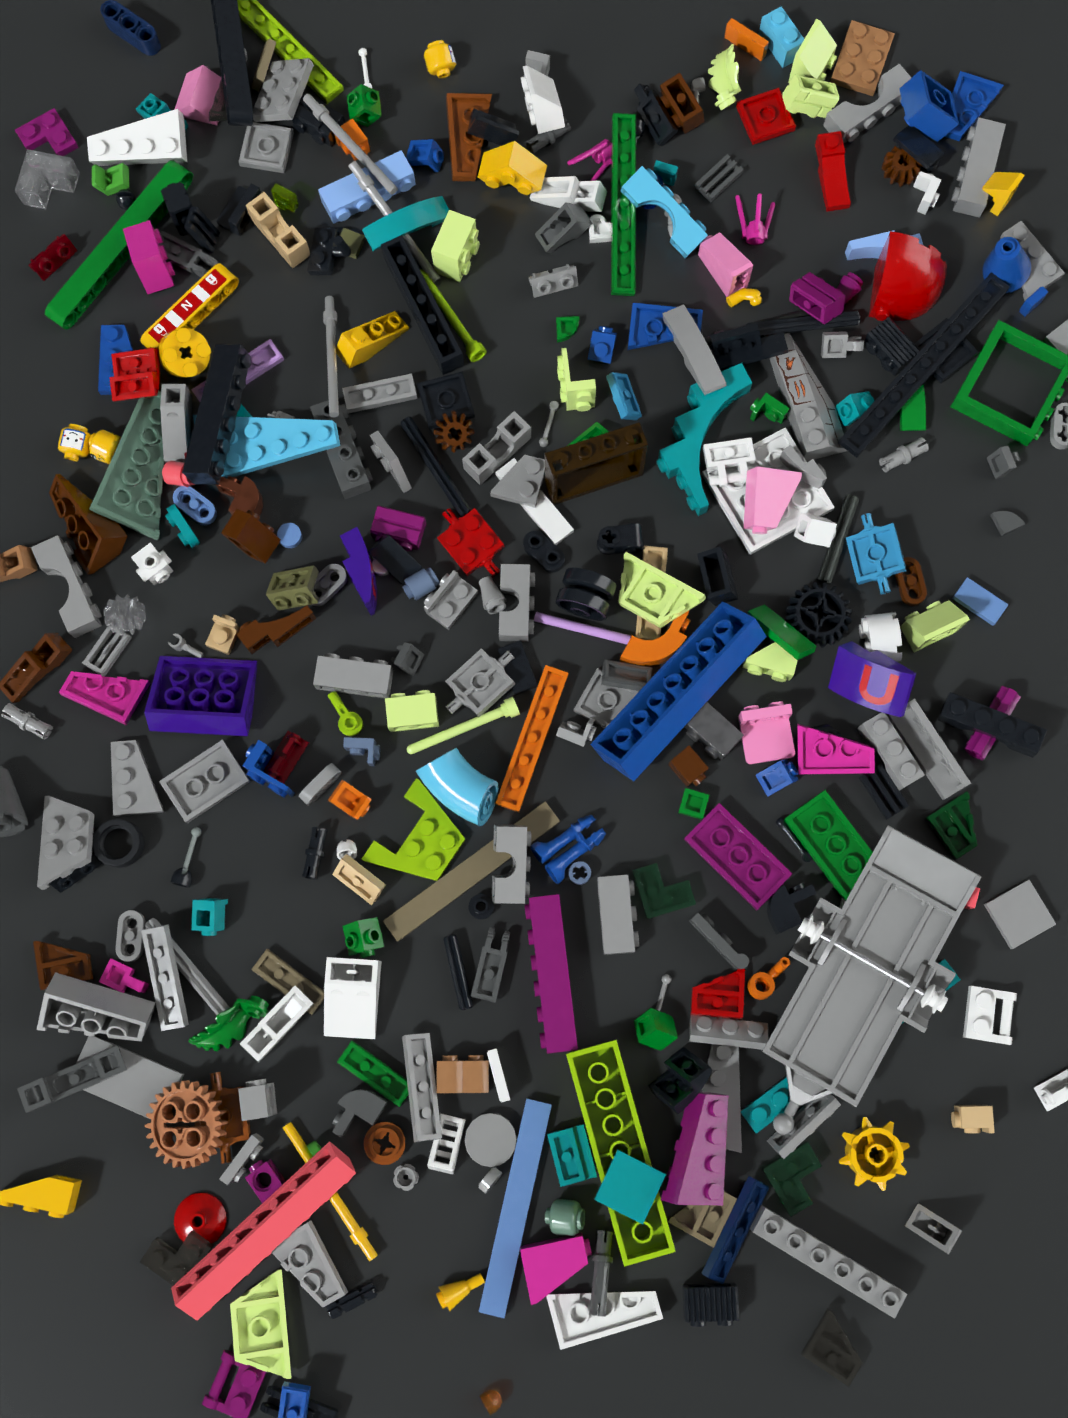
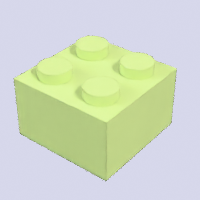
(455, 246)

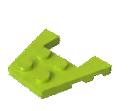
(429, 844)

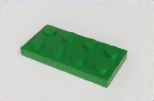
(830, 841)

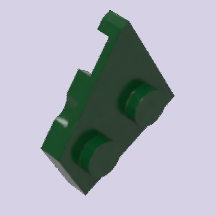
(955, 826)

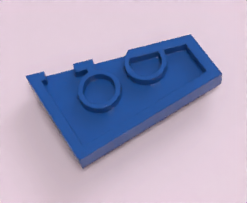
(971, 98)
(112, 340)

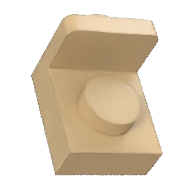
(223, 634)

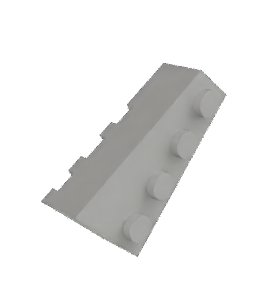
(93, 1009)

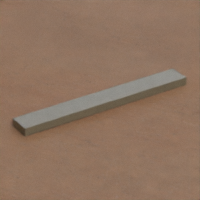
(463, 877)

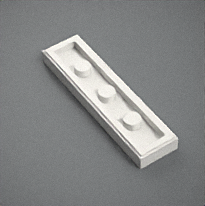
(544, 513)

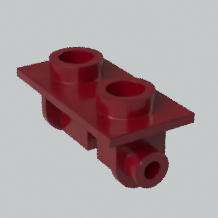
(53, 257)
(286, 757)

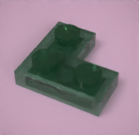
(659, 899)
(786, 1176)

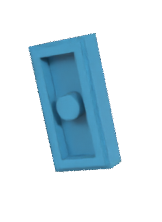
(624, 396)

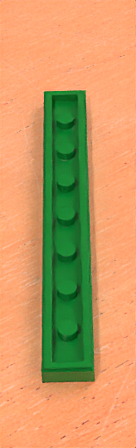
(622, 210)

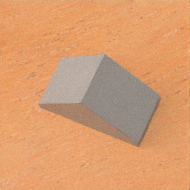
(933, 1228)

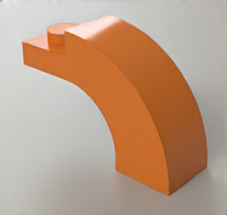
(658, 650)

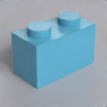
(782, 36)

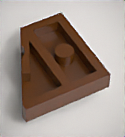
(62, 961)

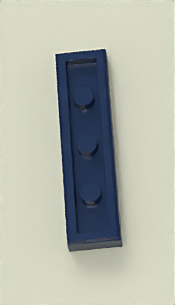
(735, 1230)

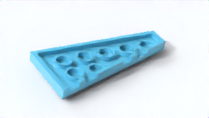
(272, 441)

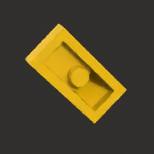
(1002, 188)

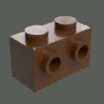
(682, 103)
(251, 535)

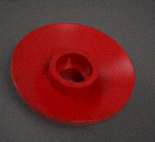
(206, 1207)

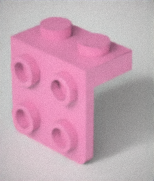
(766, 733)

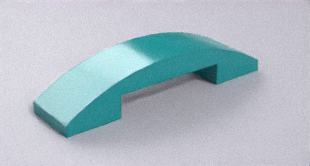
(406, 220)

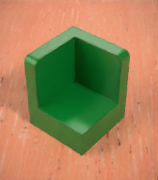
(655, 1029)

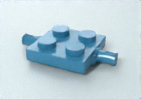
(876, 553)

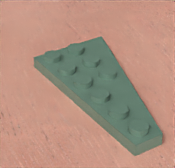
(134, 477)

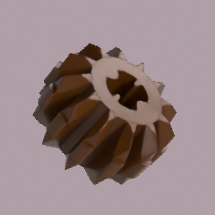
(900, 167)
(450, 439)

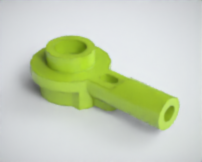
(349, 722)

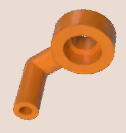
(766, 980)

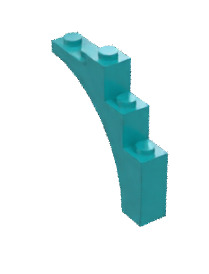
(691, 427)

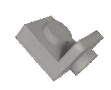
(572, 732)

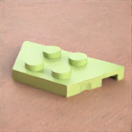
(654, 593)
(261, 1327)

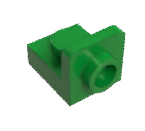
(772, 409)

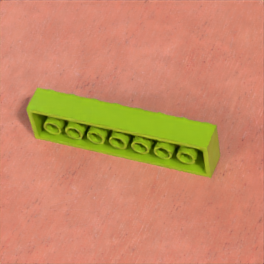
(611, 1126)

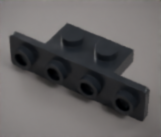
(745, 346)

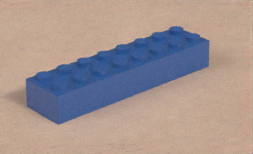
(678, 690)

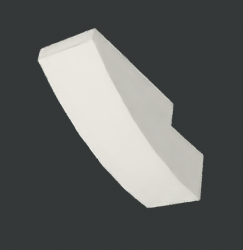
(569, 189)
(276, 1024)

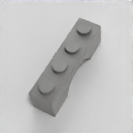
(853, 118)
(78, 612)

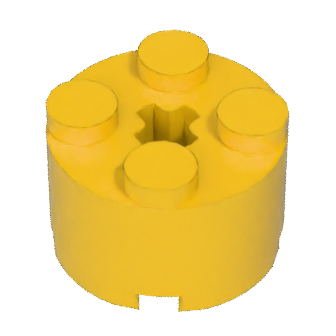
(197, 351)

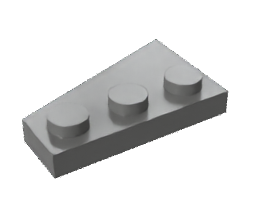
(131, 782)

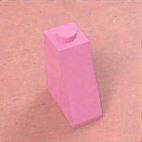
(725, 263)
(768, 497)

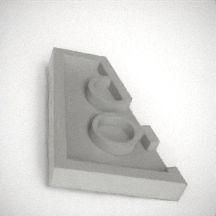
(1043, 267)
(310, 1263)

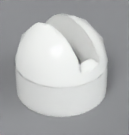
(347, 847)

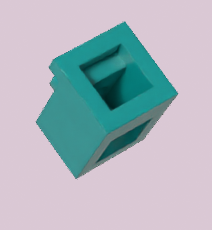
(208, 915)

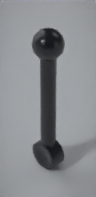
(805, 855)

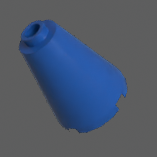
(1008, 263)

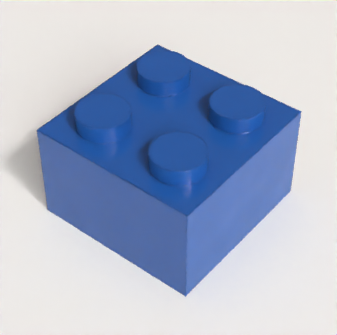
(928, 106)

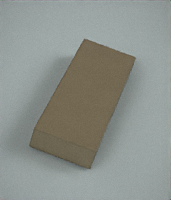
(285, 977)

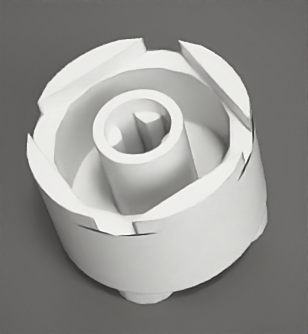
(881, 634)

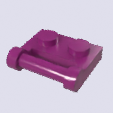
(242, 1392)

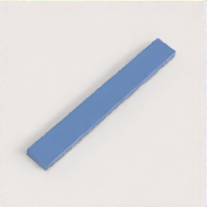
(515, 1208)

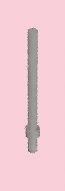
(322, 114)
(367, 184)
(330, 320)

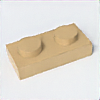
(359, 879)

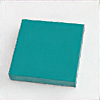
(630, 1186)

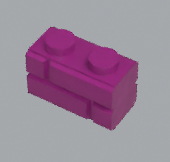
(817, 297)
(401, 526)

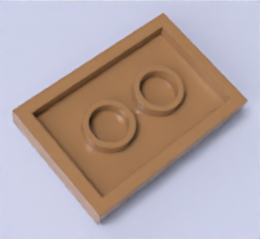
(862, 58)

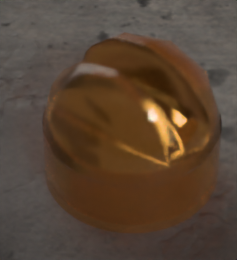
(491, 1401)

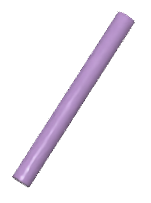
(582, 628)

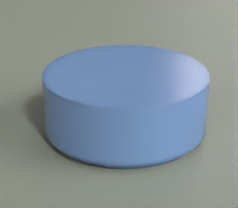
(289, 535)

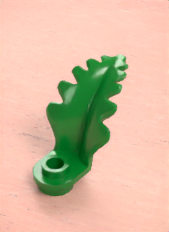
(230, 1024)

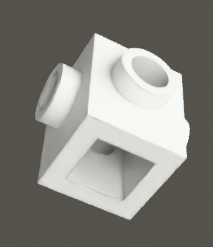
(152, 564)

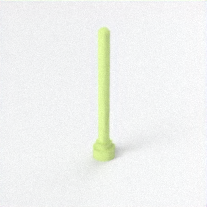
(507, 709)

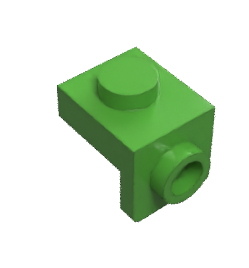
(111, 179)

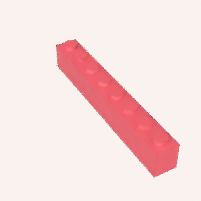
(262, 1231)

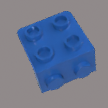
(257, 759)

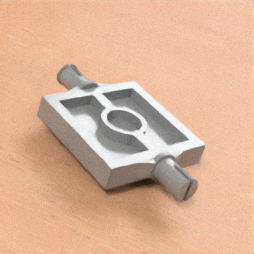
(480, 682)

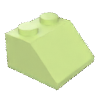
(815, 54)
(933, 625)

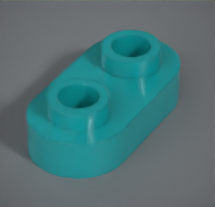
(176, 518)

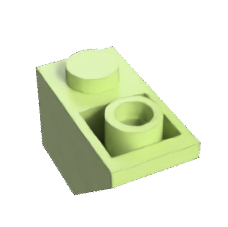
(772, 661)

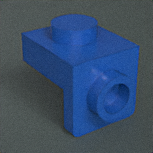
(602, 344)

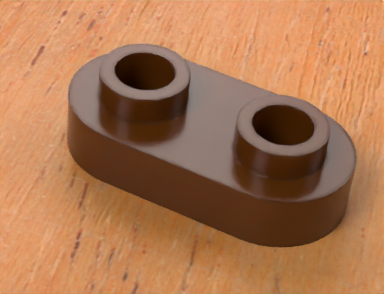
(912, 582)

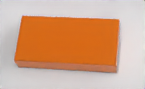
(746, 39)

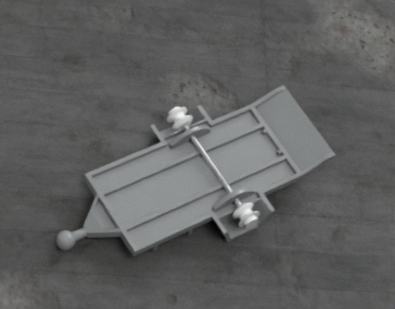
(868, 971)

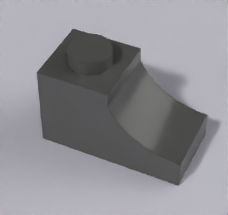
(563, 226)

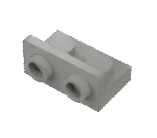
(449, 600)

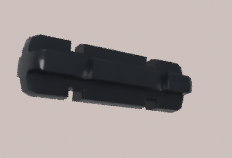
(352, 1300)

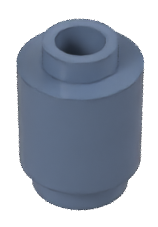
(420, 584)

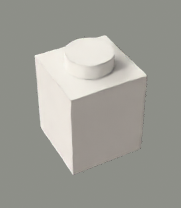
(815, 530)

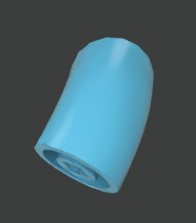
(460, 787)

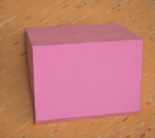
(198, 94)

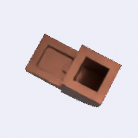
(245, 494)

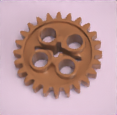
(187, 1149)

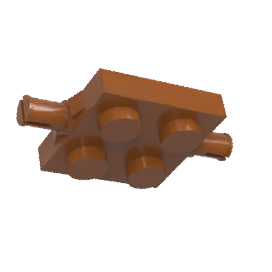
(236, 1128)

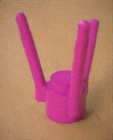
(600, 153)
(755, 232)

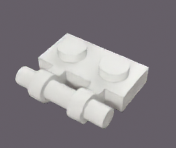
(729, 454)

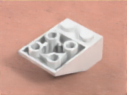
(351, 997)

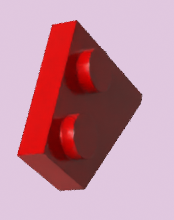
(720, 997)

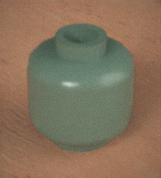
(565, 1217)

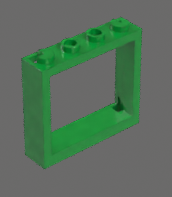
(992, 417)

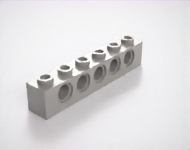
(828, 1261)

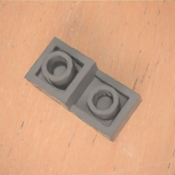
(811, 472)

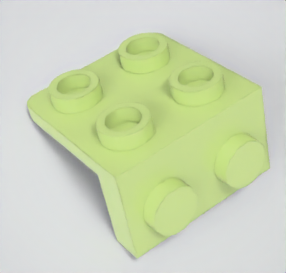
(576, 394)

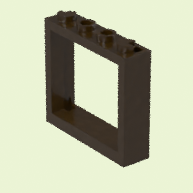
(592, 451)

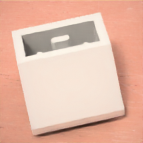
(542, 101)

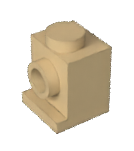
(973, 1118)

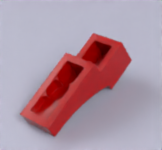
(832, 171)

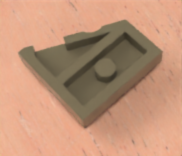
(704, 1221)

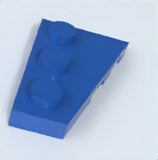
(648, 325)

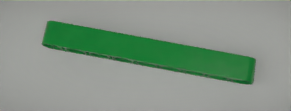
(113, 250)

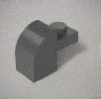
(360, 1102)

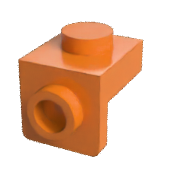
(350, 800)

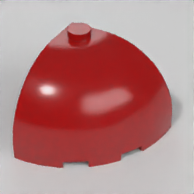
(906, 279)

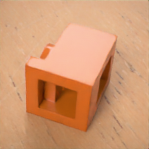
(356, 135)

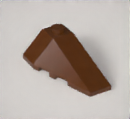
(95, 536)

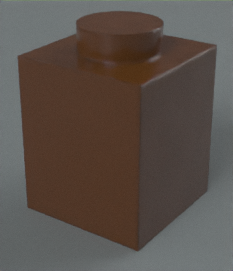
(689, 767)

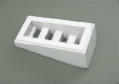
(440, 1166)

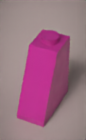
(552, 1263)

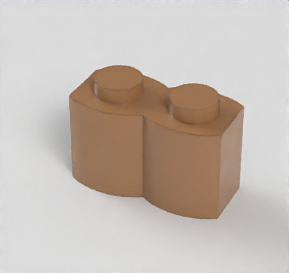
(463, 1075)

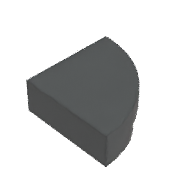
(1006, 521)

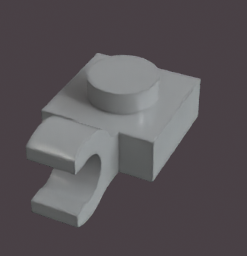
(837, 343)

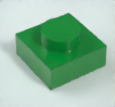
(693, 804)

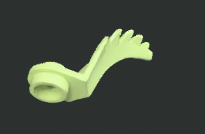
(725, 78)

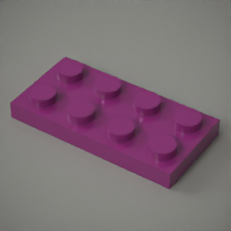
(738, 856)

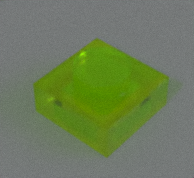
(284, 198)

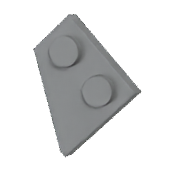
(389, 460)
(522, 482)

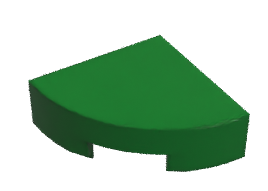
(566, 327)

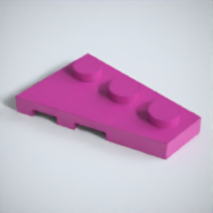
(832, 754)

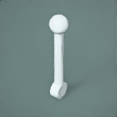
(363, 52)

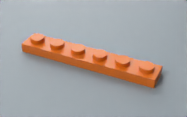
(532, 738)

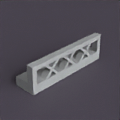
(929, 751)

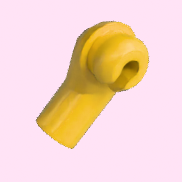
(737, 297)

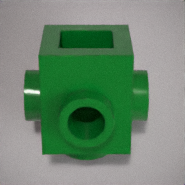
(364, 105)
(363, 937)

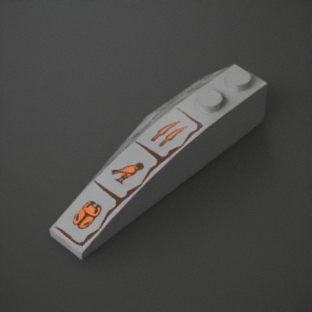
(811, 409)

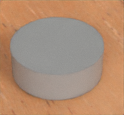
(490, 1179)

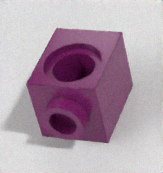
(277, 1180)

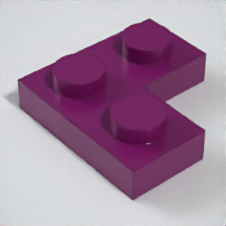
(49, 129)

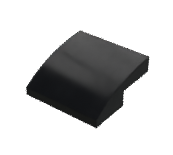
(682, 1080)

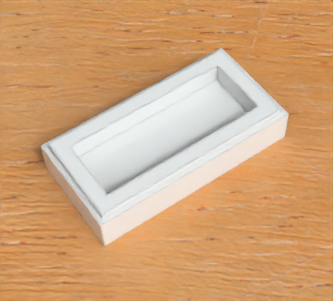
(498, 1075)

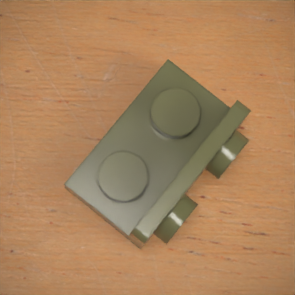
(293, 588)

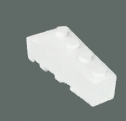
(141, 142)

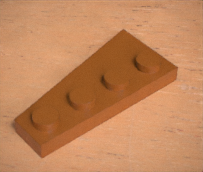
(464, 147)

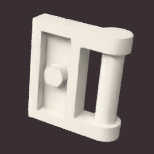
(981, 1012)

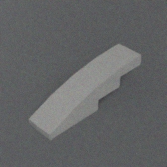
(694, 349)

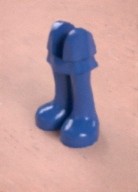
(557, 866)

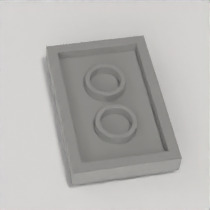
(282, 90)
(204, 781)

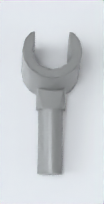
(697, 86)
(182, 645)

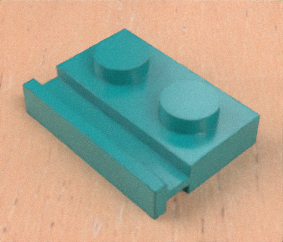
(572, 1155)

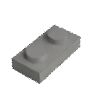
(237, 1169)

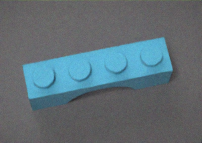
(644, 190)

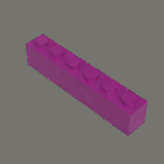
(553, 974)

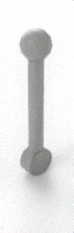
(554, 406)
(666, 979)

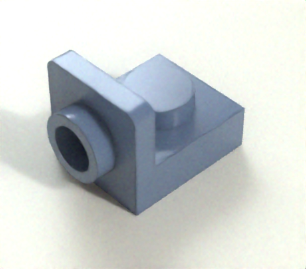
(359, 746)

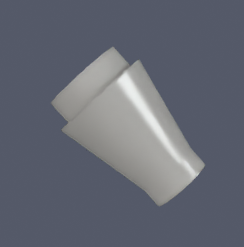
(492, 597)

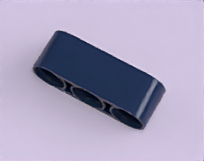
(130, 27)

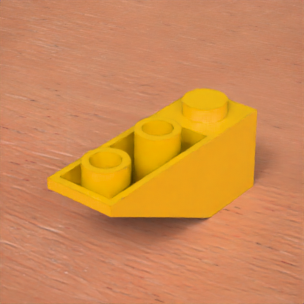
(369, 338)
(53, 1194)

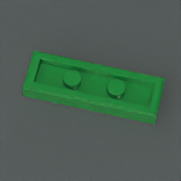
(782, 632)
(374, 1073)

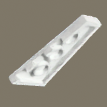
(623, 1312)

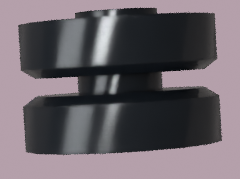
(586, 593)

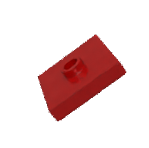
(765, 116)

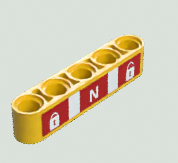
(193, 305)

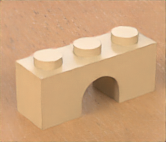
(284, 238)

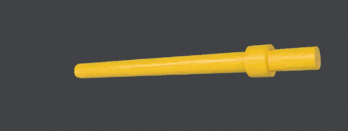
(359, 1235)

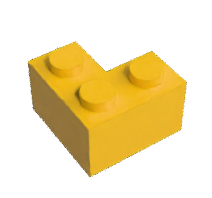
(512, 166)

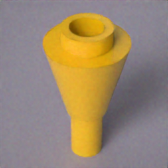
(455, 1292)

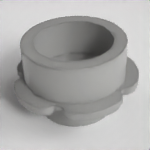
(400, 1182)

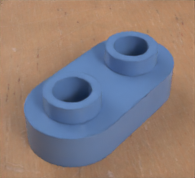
(195, 506)

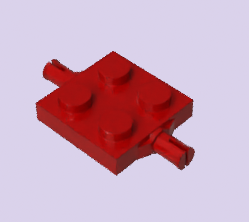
(471, 542)

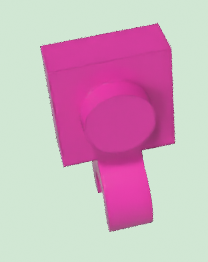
(120, 977)

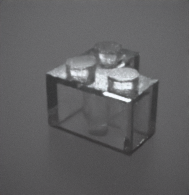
(43, 173)

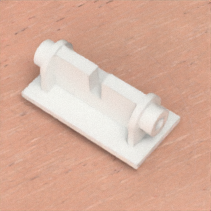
(1053, 1091)

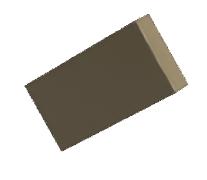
(263, 64)

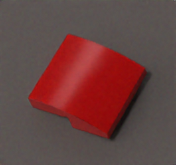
(135, 374)

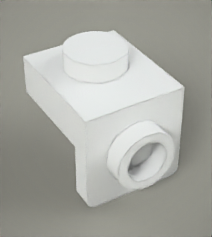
(929, 184)

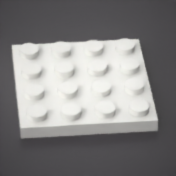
(804, 500)

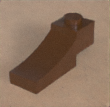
(256, 635)
(34, 665)

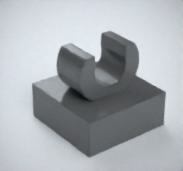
(1003, 461)
(408, 658)

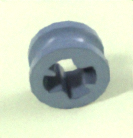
(578, 865)

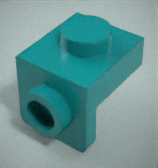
(853, 407)

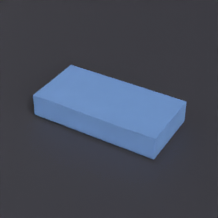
(980, 601)

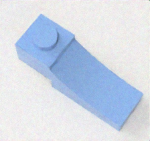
(869, 246)

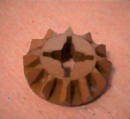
(374, 1149)

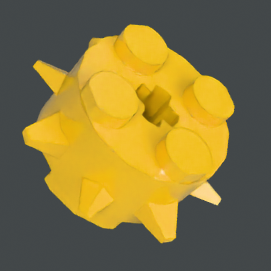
(887, 1161)

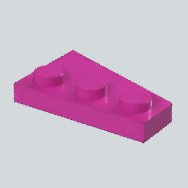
(106, 695)

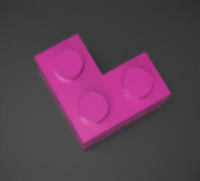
(149, 257)

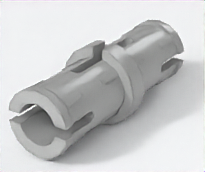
(903, 454)
(27, 721)

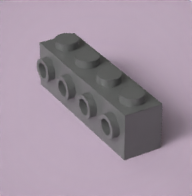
(345, 458)

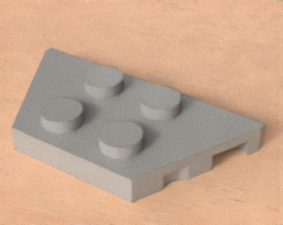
(64, 840)

